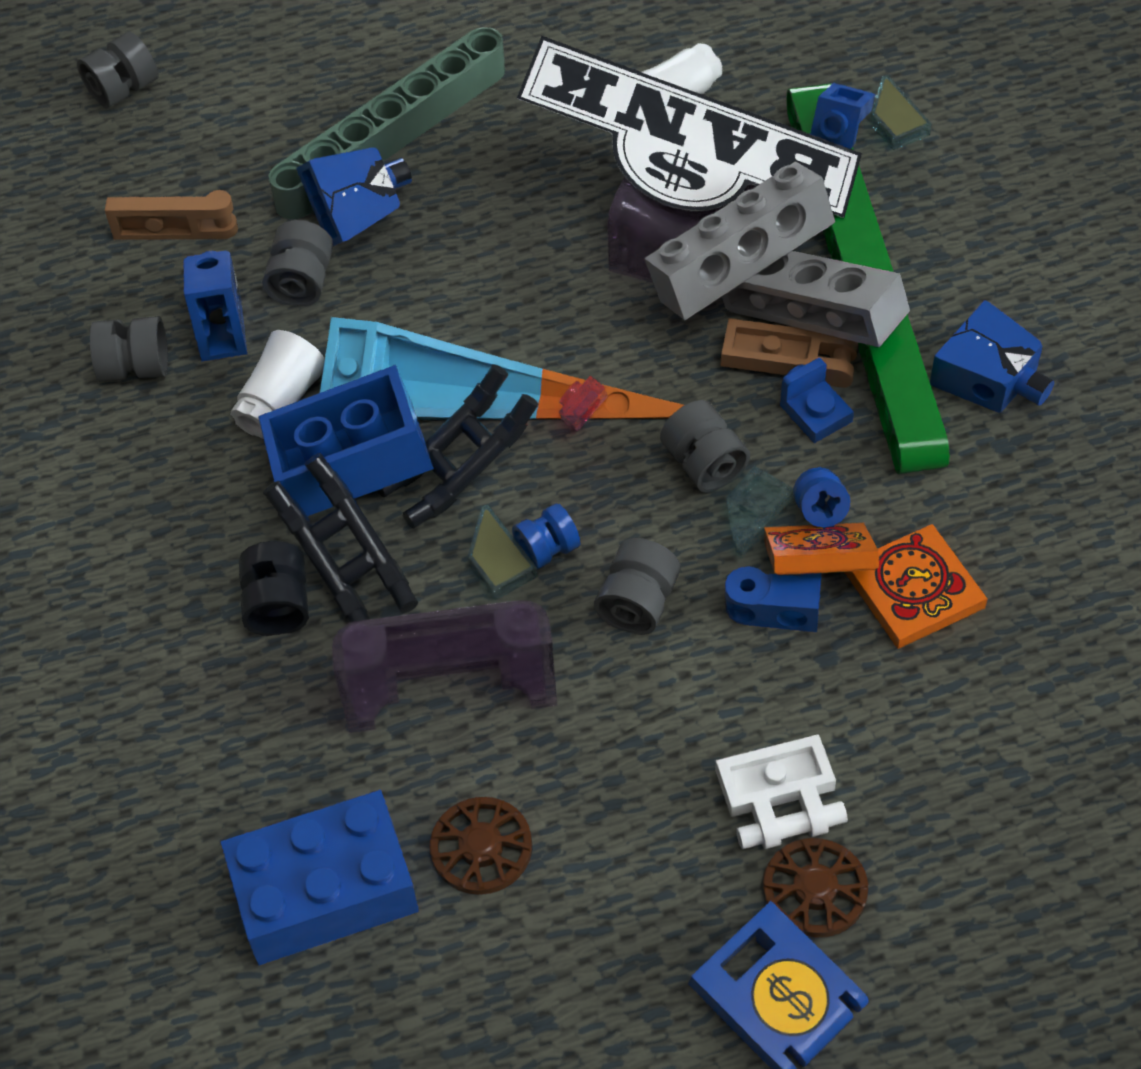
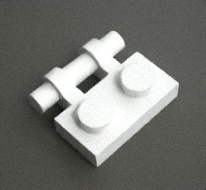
(775, 777)

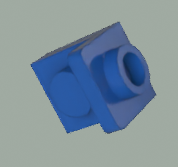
(840, 113)
(813, 401)

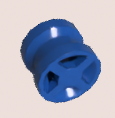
(813, 488)

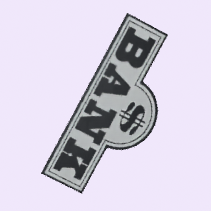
(677, 141)

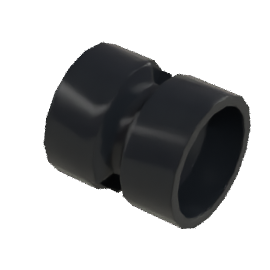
(273, 588)

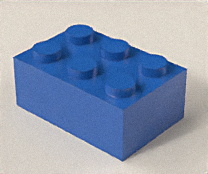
(360, 429)
(319, 877)

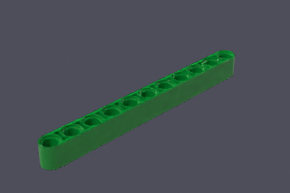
(896, 367)

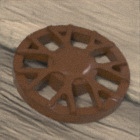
(481, 845)
(817, 885)

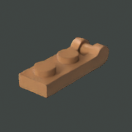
(172, 217)
(782, 348)

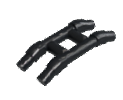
(488, 445)
(346, 514)

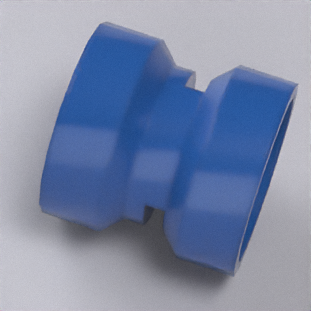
(547, 535)

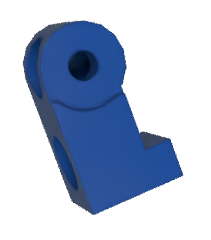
(773, 599)

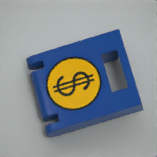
(784, 997)

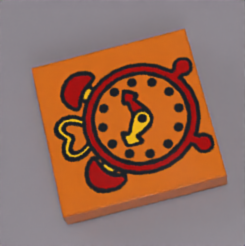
(821, 549)
(918, 587)

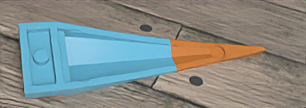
(445, 374)

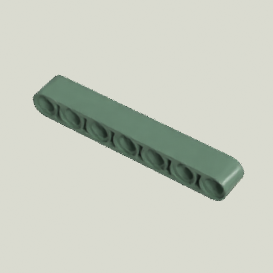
(398, 112)

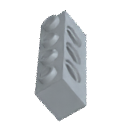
(740, 240)
(824, 297)

